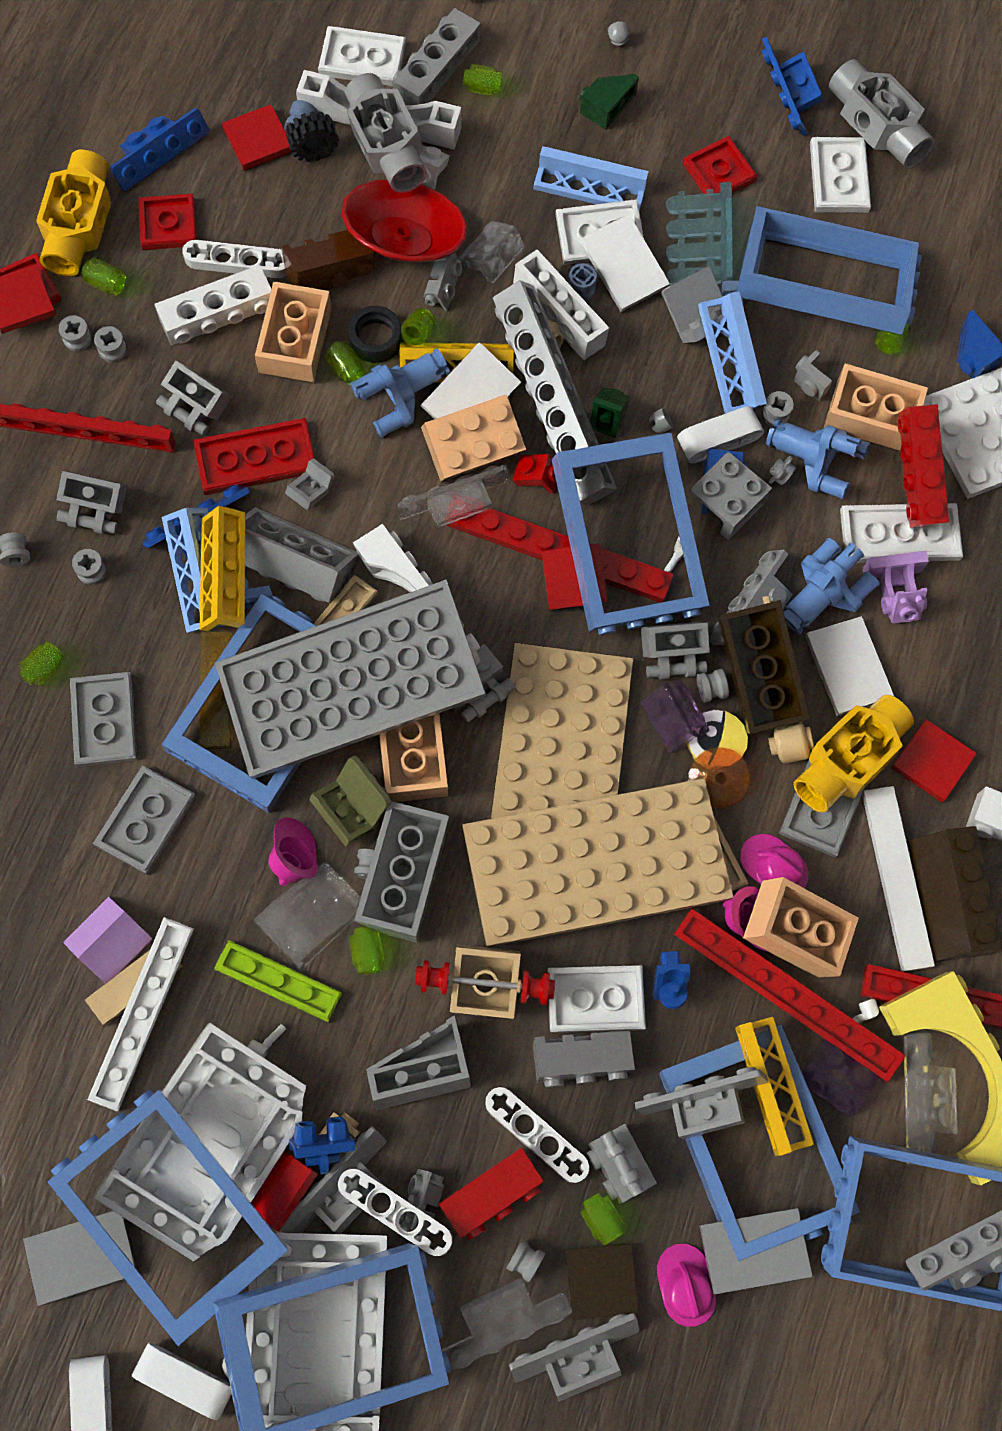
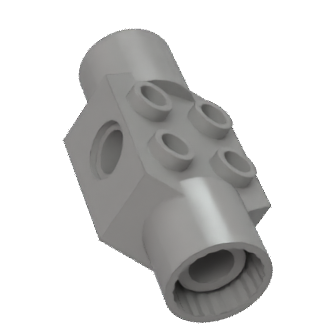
(882, 112)
(385, 132)

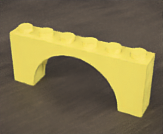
(944, 1007)

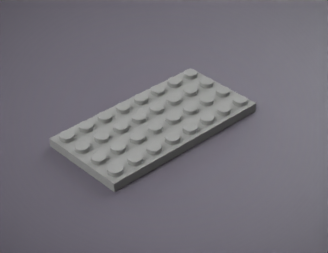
(349, 679)

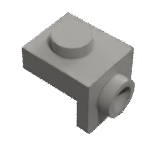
(810, 379)
(311, 485)

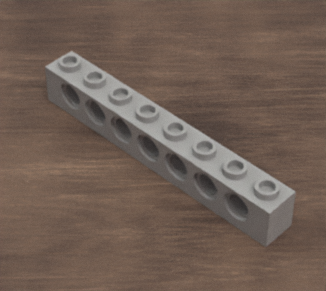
(510, 304)

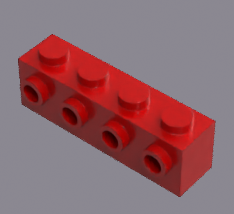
(923, 466)

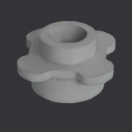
(781, 471)

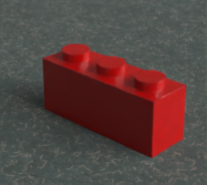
(492, 1194)

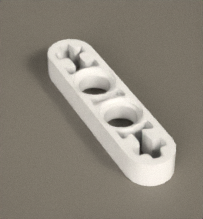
(235, 263)
(533, 1138)
(393, 1214)

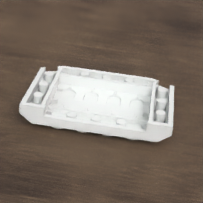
(243, 1116)
(322, 1343)

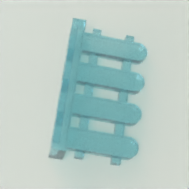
(701, 227)

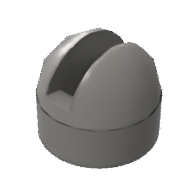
(619, 33)
(662, 421)

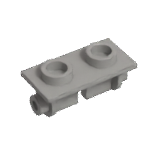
(443, 290)
(422, 1190)

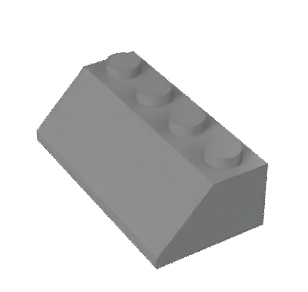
(296, 556)
(402, 871)

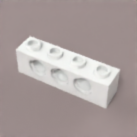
(221, 293)
(563, 305)

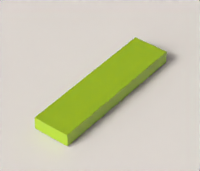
(278, 981)

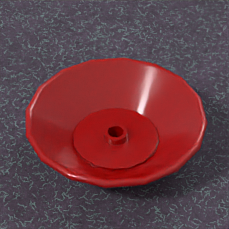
(404, 225)

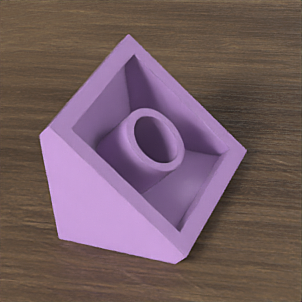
(108, 940)

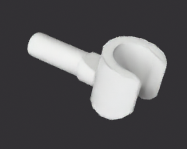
(676, 556)
(869, 1011)
(262, 1049)

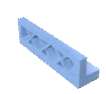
(592, 174)
(741, 348)
(191, 542)

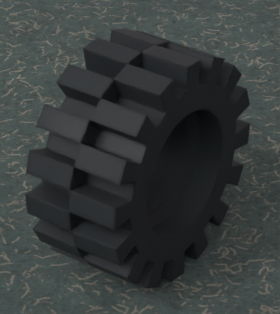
(312, 136)

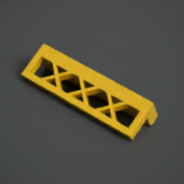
(454, 351)
(222, 569)
(765, 1093)

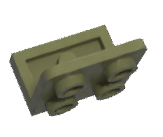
(352, 802)

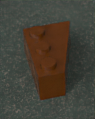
(327, 262)

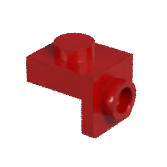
(535, 471)

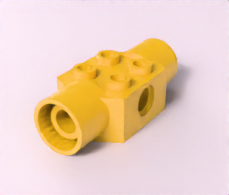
(74, 212)
(853, 752)

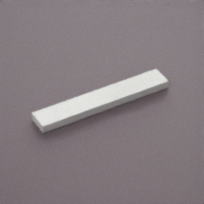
(897, 879)
(140, 1014)

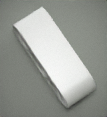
(720, 433)
(183, 1381)
(90, 1394)

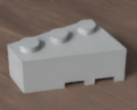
(583, 1058)
(421, 1070)

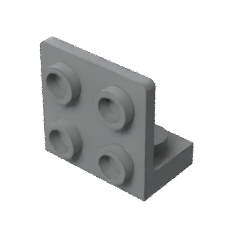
(683, 303)
(731, 493)

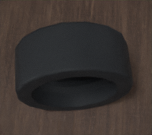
(370, 315)

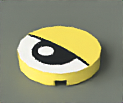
(724, 732)

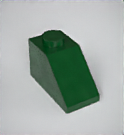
(607, 98)
(609, 411)

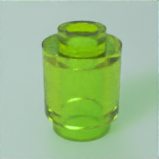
(482, 79)
(103, 276)
(418, 326)
(891, 342)
(344, 362)
(40, 663)
(366, 950)
(602, 1218)

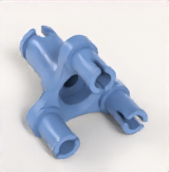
(400, 386)
(818, 451)
(827, 585)

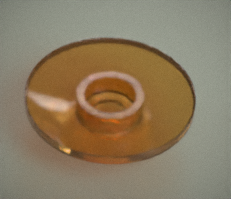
(729, 762)

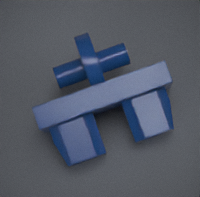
(671, 980)
(322, 1148)

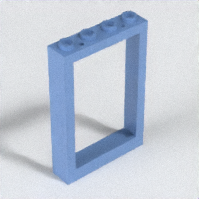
(839, 241)
(663, 612)
(207, 762)
(721, 1059)
(884, 1276)
(231, 1284)
(238, 1358)

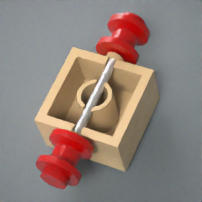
(485, 981)

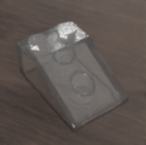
(309, 915)

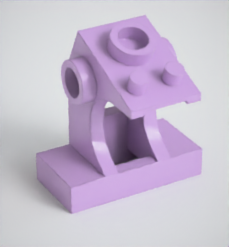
(895, 572)

